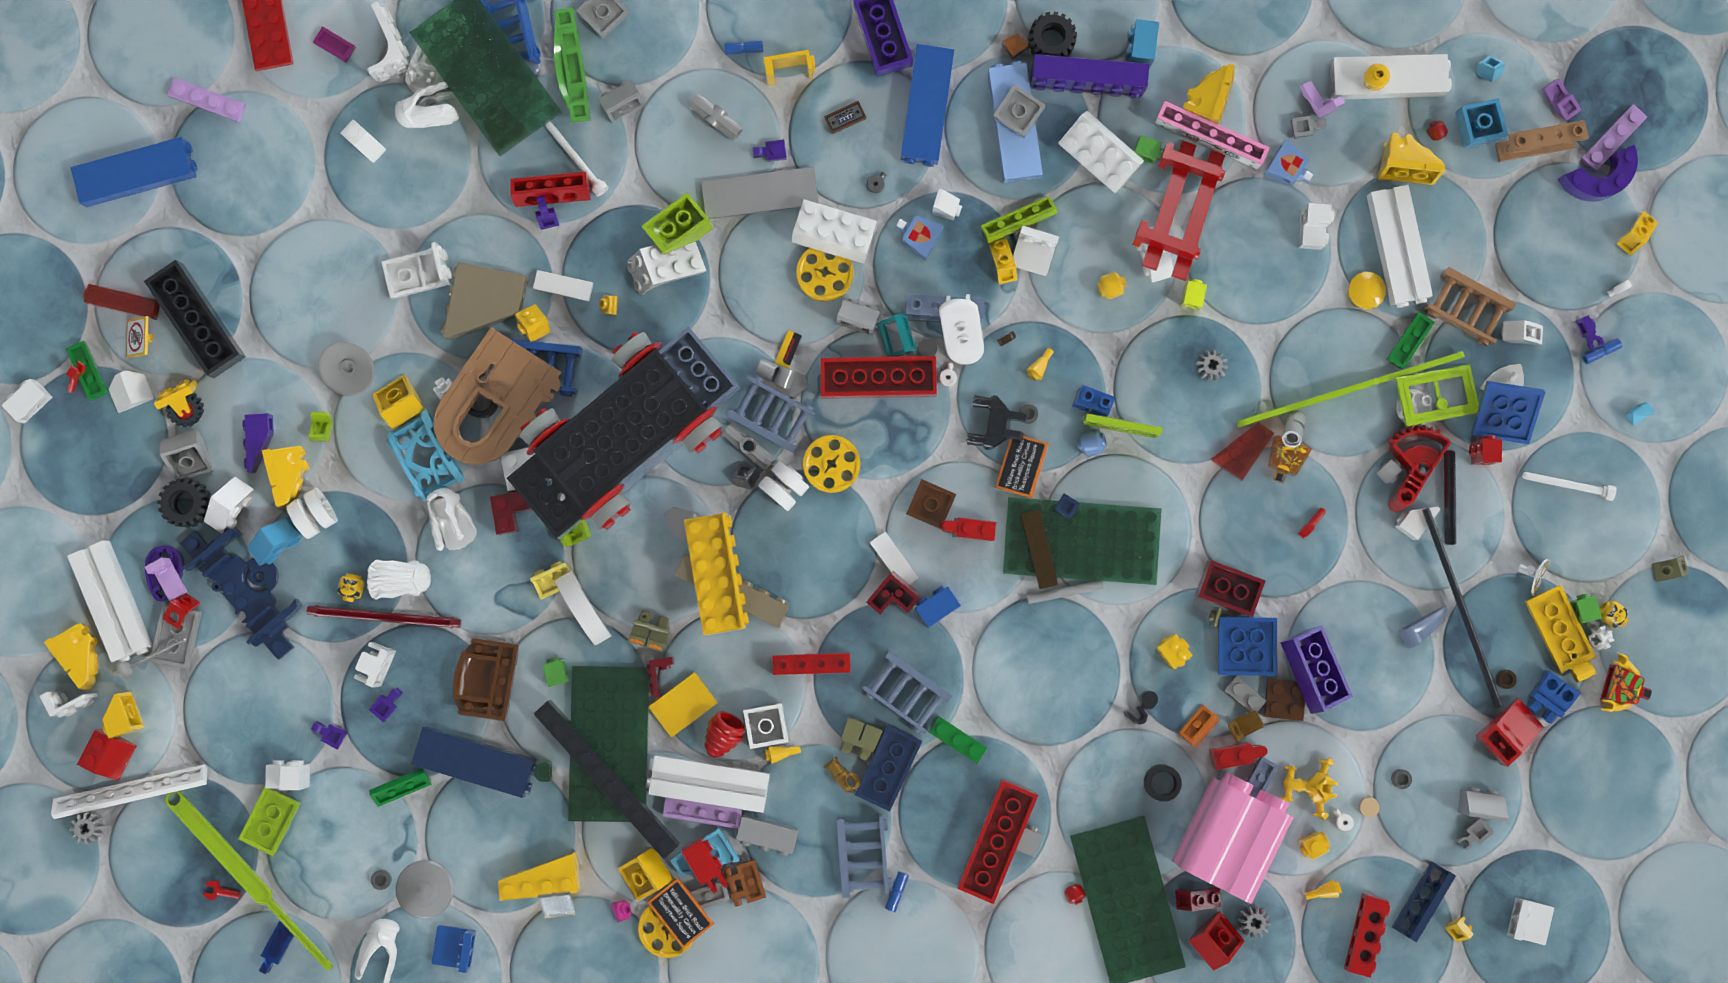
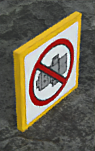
(137, 337)

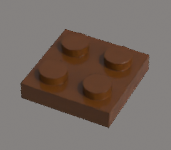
(931, 503)
(1284, 700)

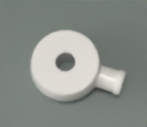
(1620, 288)
(948, 372)
(1341, 818)

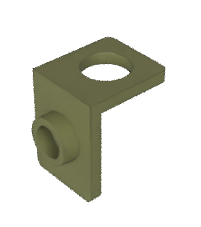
(1670, 569)
(1216, 613)

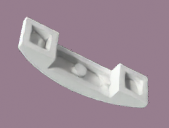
(582, 608)

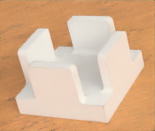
(374, 665)

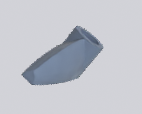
(1420, 629)

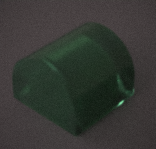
(543, 771)

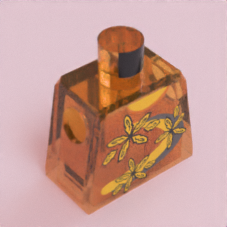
(1286, 459)

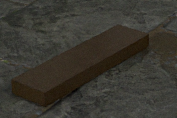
(1039, 549)

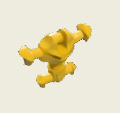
(1318, 787)

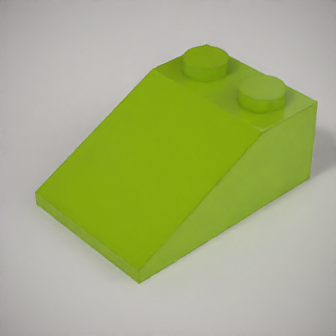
(678, 225)

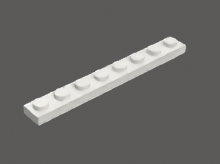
(129, 791)

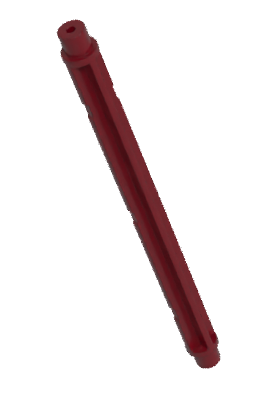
(384, 616)

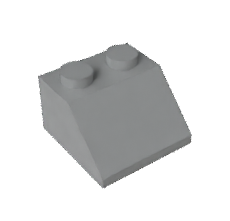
(621, 100)
(858, 317)
(186, 455)
(1483, 805)

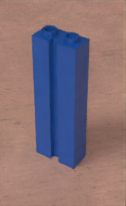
(927, 105)
(134, 172)

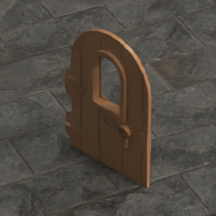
(515, 384)

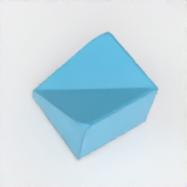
(1490, 68)
(1639, 413)

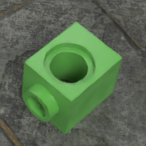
(1148, 149)
(1586, 608)
(555, 672)

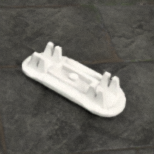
(421, 73)
(962, 330)

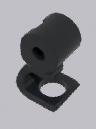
(1148, 700)

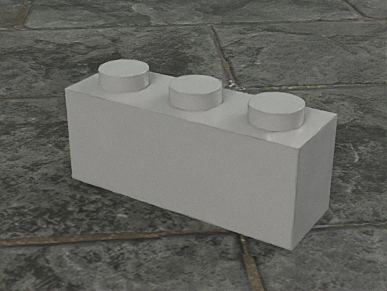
(767, 835)

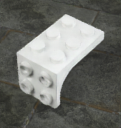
(396, 57)
(653, 268)
(417, 272)

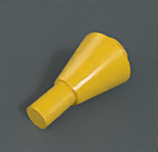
(1037, 369)
(777, 753)
(1328, 890)

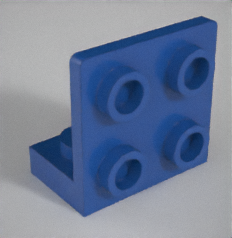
(454, 947)

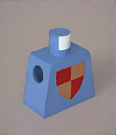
(1289, 165)
(920, 235)

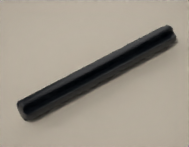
(1450, 497)

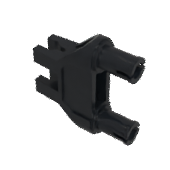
(998, 423)

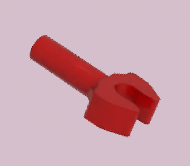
(74, 373)
(1310, 526)
(218, 890)

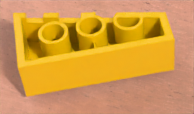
(549, 877)

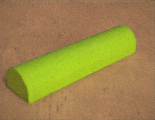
(1015, 220)

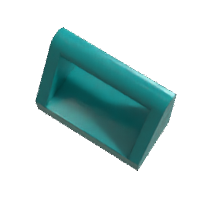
(904, 332)

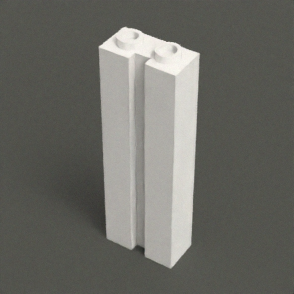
(1408, 76)
(1399, 246)
(110, 601)
(708, 783)

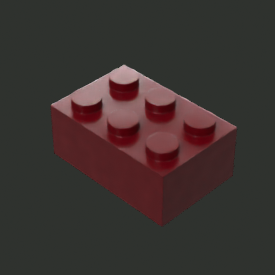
(1230, 588)

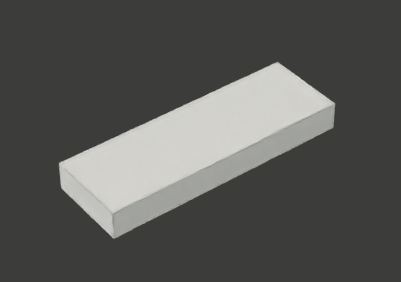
(563, 285)
(893, 558)

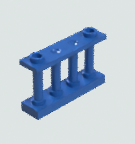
(533, 52)
(552, 351)

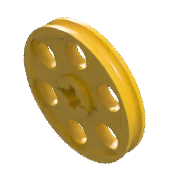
(828, 281)
(834, 473)
(658, 933)

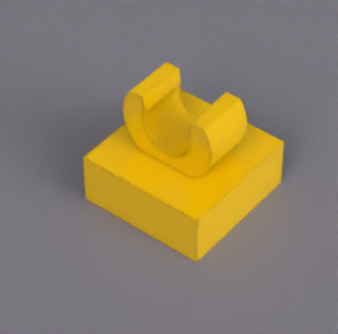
(1459, 930)

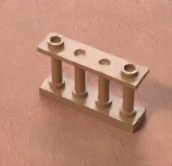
(1541, 141)
(1484, 296)

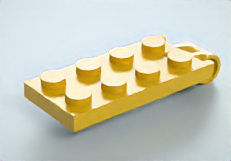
(1562, 633)

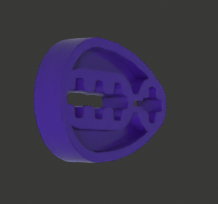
(155, 554)

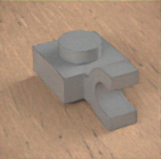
(1304, 126)

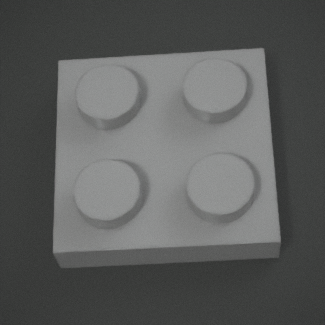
(603, 15)
(1019, 111)

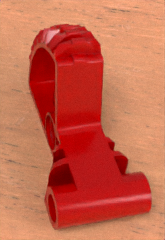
(1410, 460)

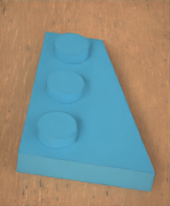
(721, 848)

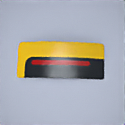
(788, 349)

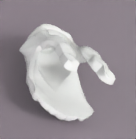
(423, 114)
(449, 520)
(397, 578)
(379, 934)

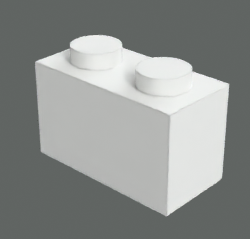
(26, 400)

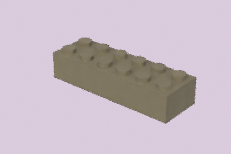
(757, 602)

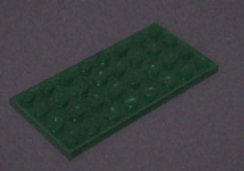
(485, 73)
(1093, 545)
(613, 715)
(1127, 901)

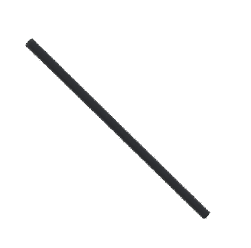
(1462, 607)

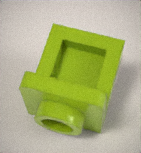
(320, 426)
(576, 535)

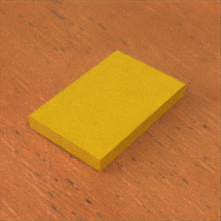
(683, 704)

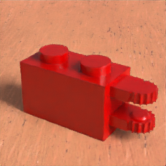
(970, 529)
(1236, 755)
(703, 863)

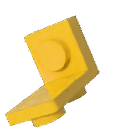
(1639, 234)
(1003, 261)

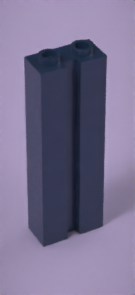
(474, 762)

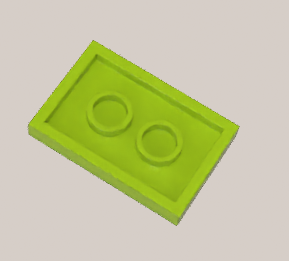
(269, 821)

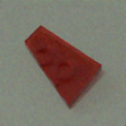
(1243, 452)

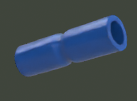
(747, 47)
(1599, 352)
(898, 888)

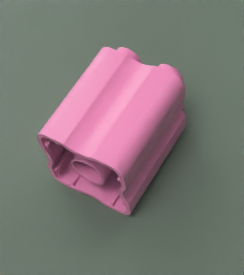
(1233, 836)

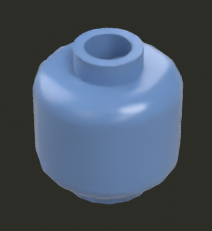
(1092, 442)

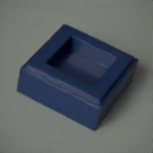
(1066, 506)

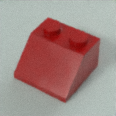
(106, 755)
(1216, 941)

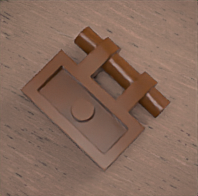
(750, 881)

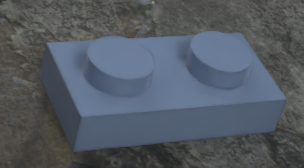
(1261, 775)

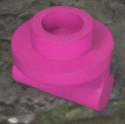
(621, 910)

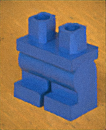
(1090, 398)
(1553, 695)

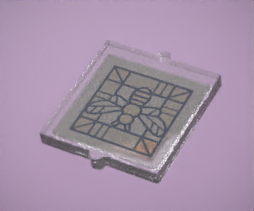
(557, 904)

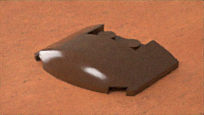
(485, 679)

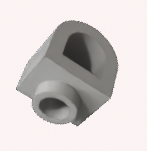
(1389, 471)

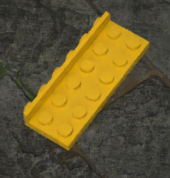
(716, 573)

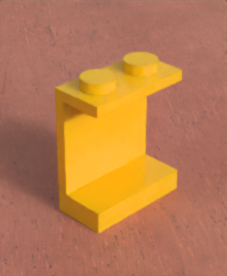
(788, 60)

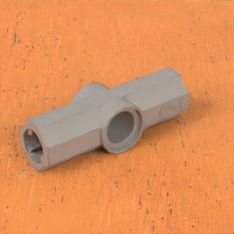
(715, 117)
(739, 438)

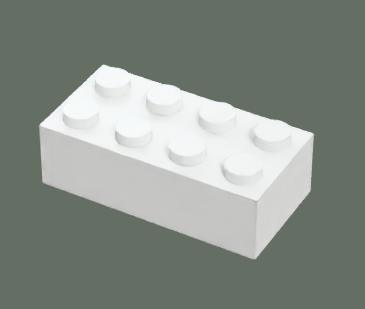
(1101, 152)
(834, 231)

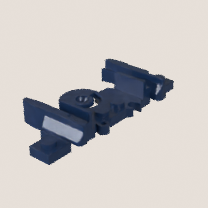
(231, 577)

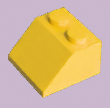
(398, 402)
(121, 716)
(645, 874)

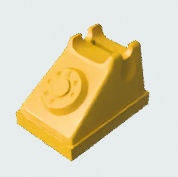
(1211, 94)
(1409, 162)
(285, 473)
(76, 654)

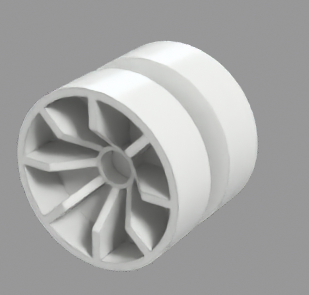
(787, 481)
(311, 512)

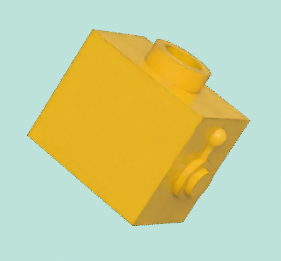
(532, 323)
(1174, 651)

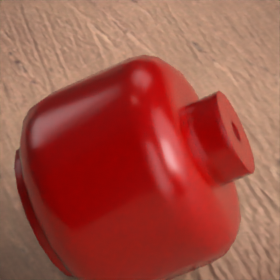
(1437, 130)
(1074, 894)

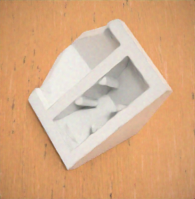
(130, 390)

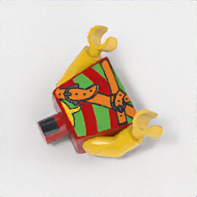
(1623, 686)

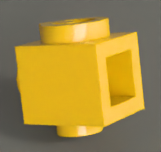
(1314, 845)

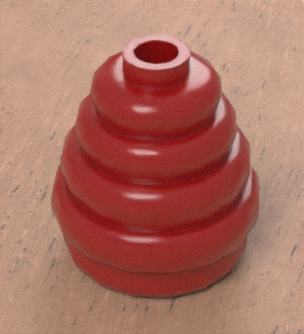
(723, 734)

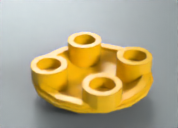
(1367, 290)

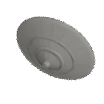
(346, 368)
(424, 889)

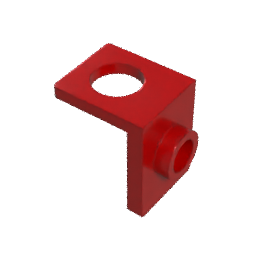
(182, 606)

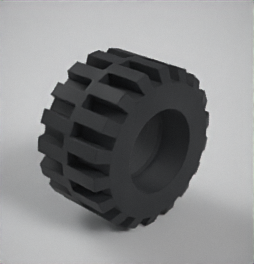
(1056, 23)
(170, 498)

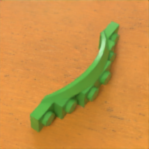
(570, 65)

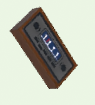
(845, 117)

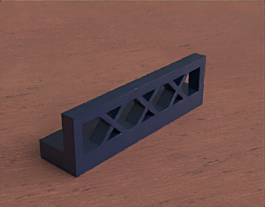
(1430, 905)

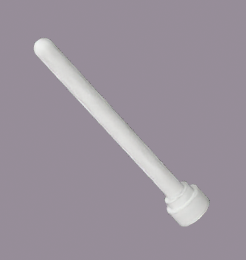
(599, 187)
(1607, 492)

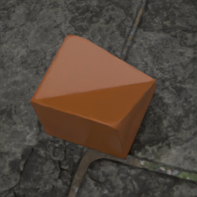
(1015, 45)

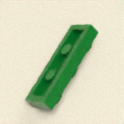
(1410, 340)
(91, 378)
(957, 739)
(400, 787)

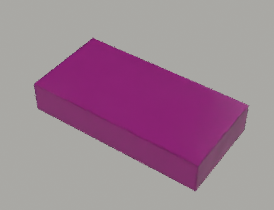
(334, 44)

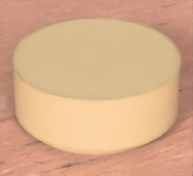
(1369, 807)

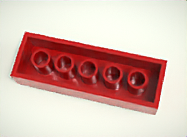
(878, 377)
(997, 841)

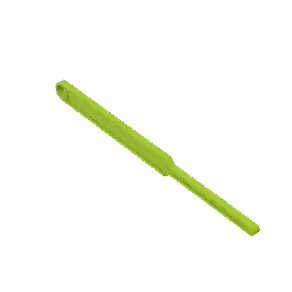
(1349, 389)
(239, 869)

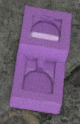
(1560, 100)

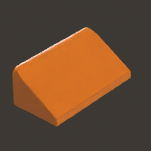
(1199, 726)

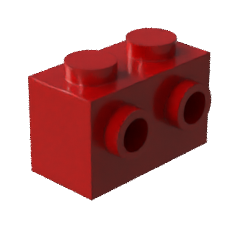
(1486, 450)

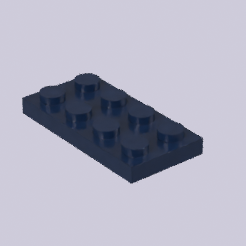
(888, 768)

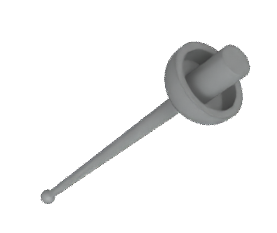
(125, 668)

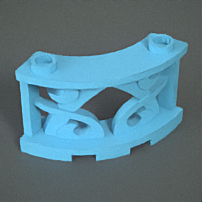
(449, 465)

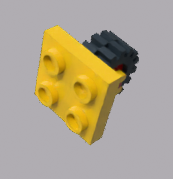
(181, 405)

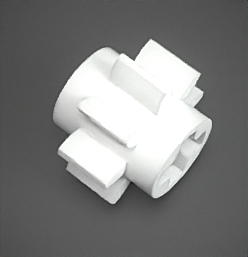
(442, 386)
(1600, 638)

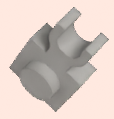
(1478, 832)

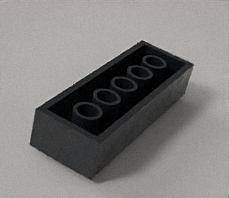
(194, 319)

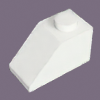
(363, 141)
(946, 205)
(1522, 332)
(1413, 522)

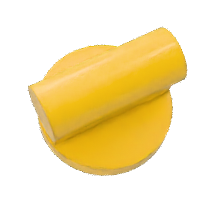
(608, 305)

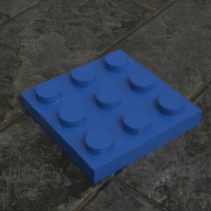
(1508, 412)
(1247, 646)

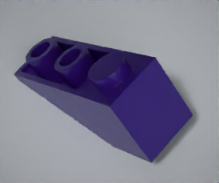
(258, 434)

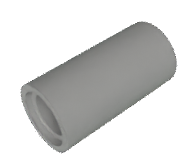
(1294, 428)

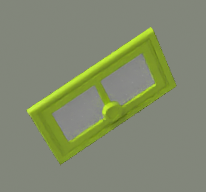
(1437, 395)

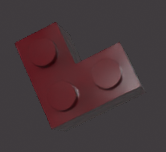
(504, 512)
(894, 589)

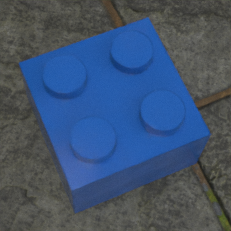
(937, 606)

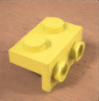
(545, 580)

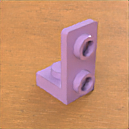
(1318, 105)
(167, 577)

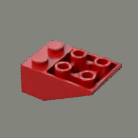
(1510, 733)

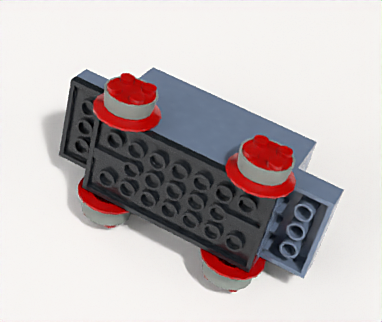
(623, 433)

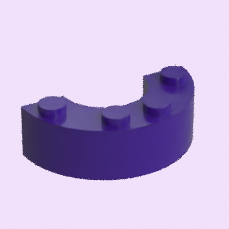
(1592, 189)

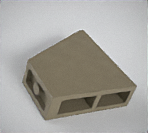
(482, 299)

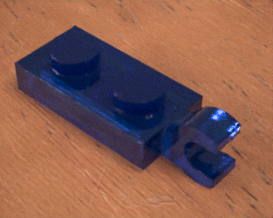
(276, 947)

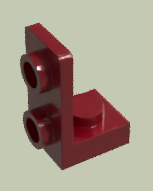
(662, 663)
(1198, 900)

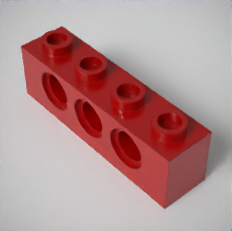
(555, 188)
(811, 663)
(1362, 925)

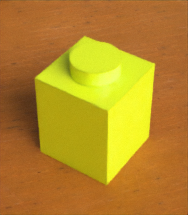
(1194, 294)

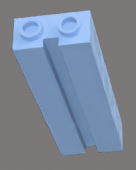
(1017, 154)

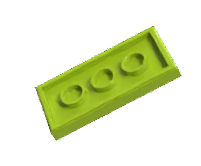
(1122, 426)

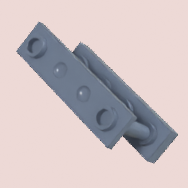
(927, 307)
(755, 422)
(923, 685)
(846, 847)

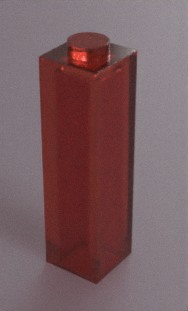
(121, 301)

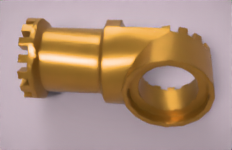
(841, 775)

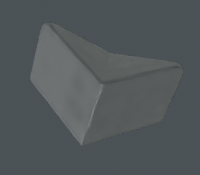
(745, 476)

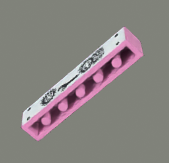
(1211, 135)

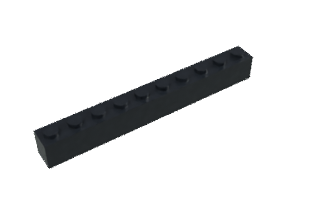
(607, 778)

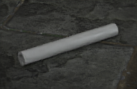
(1064, 591)

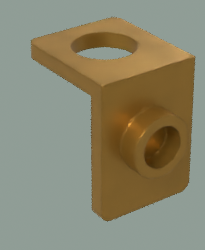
(1245, 725)

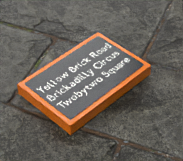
(1022, 466)
(680, 913)

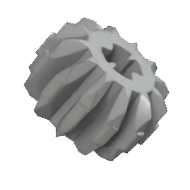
(1217, 370)
(93, 825)
(1247, 919)

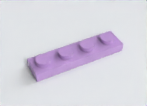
(206, 100)
(1613, 138)
(702, 813)

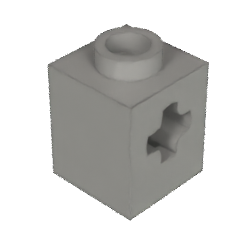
(1030, 841)

